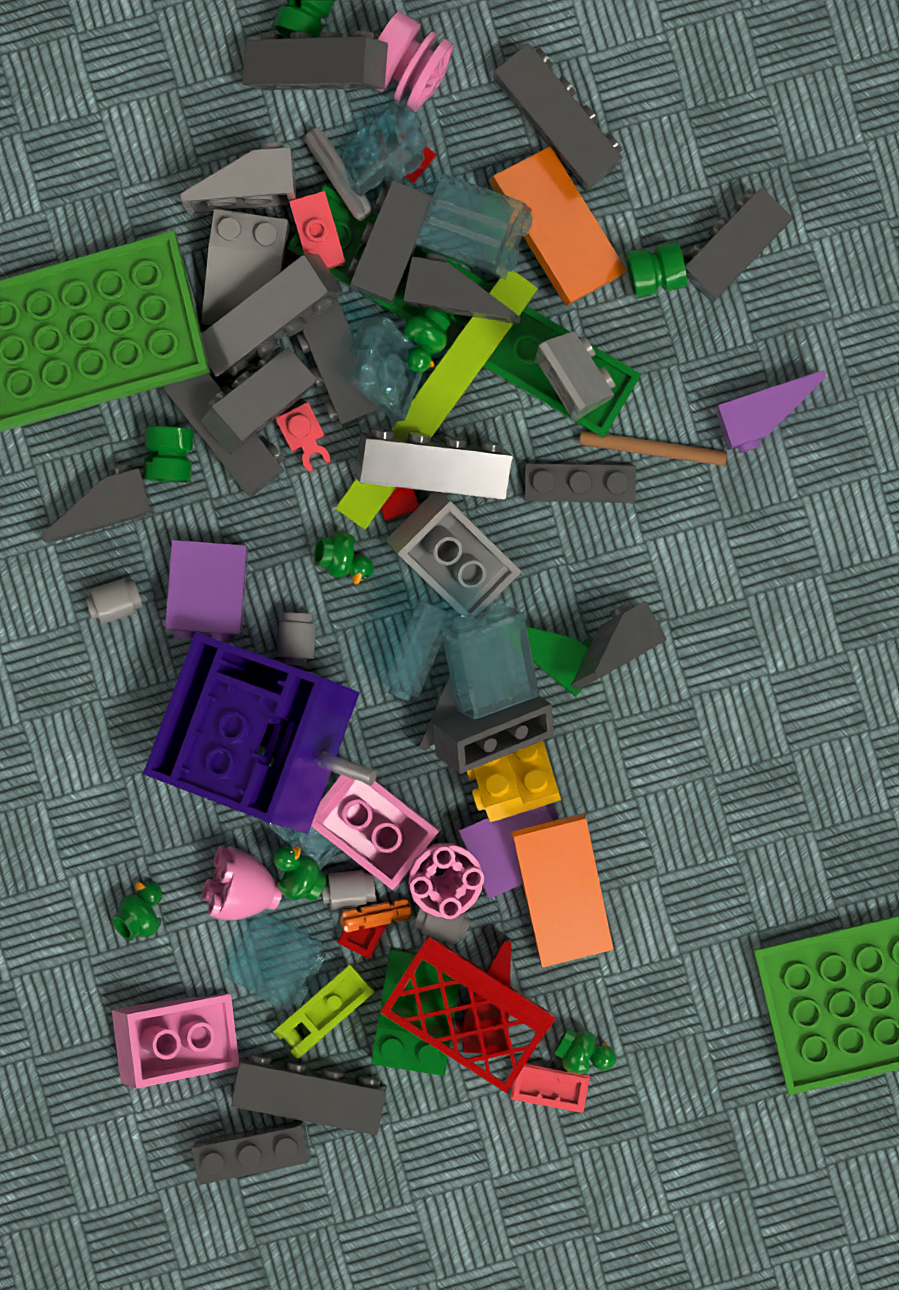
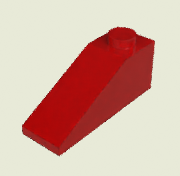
(489, 1013)

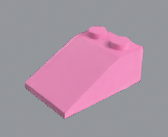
(374, 828)
(175, 1039)

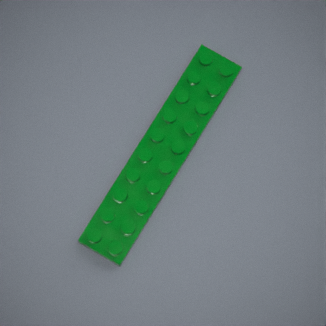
(517, 351)

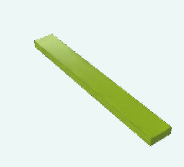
(444, 389)

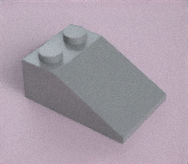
(252, 182)
(241, 258)
(574, 374)
(453, 555)

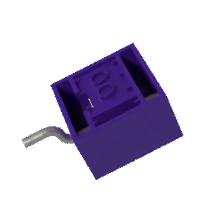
(223, 720)

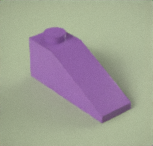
(758, 414)

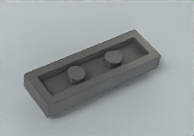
(580, 483)

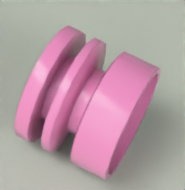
(413, 63)

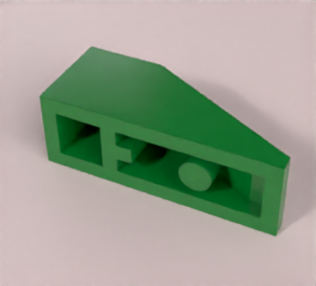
(558, 656)

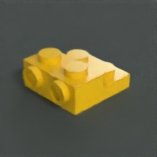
(515, 783)

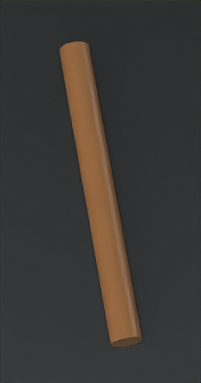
(654, 448)

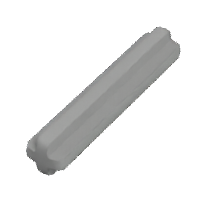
(336, 172)

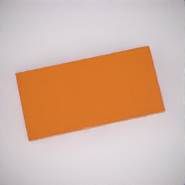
(563, 228)
(562, 890)

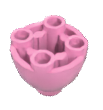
(239, 886)
(453, 890)

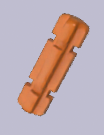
(375, 915)

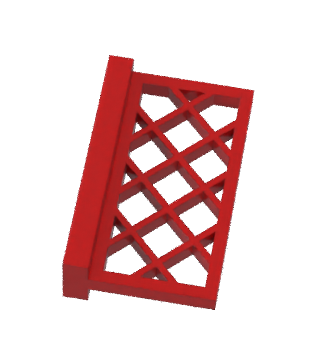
(486, 986)

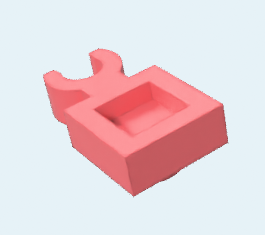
(303, 431)

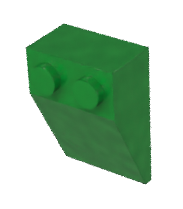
(399, 1047)

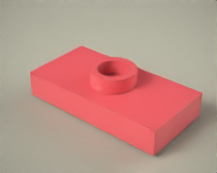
(317, 228)
(551, 1087)

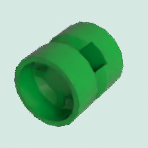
(302, 17)
(656, 269)
(168, 454)

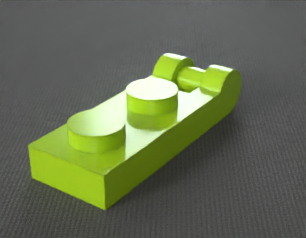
(325, 1010)

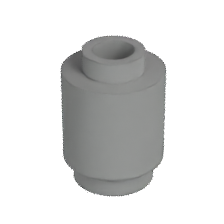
(114, 600)
(296, 638)
(349, 889)
(442, 928)

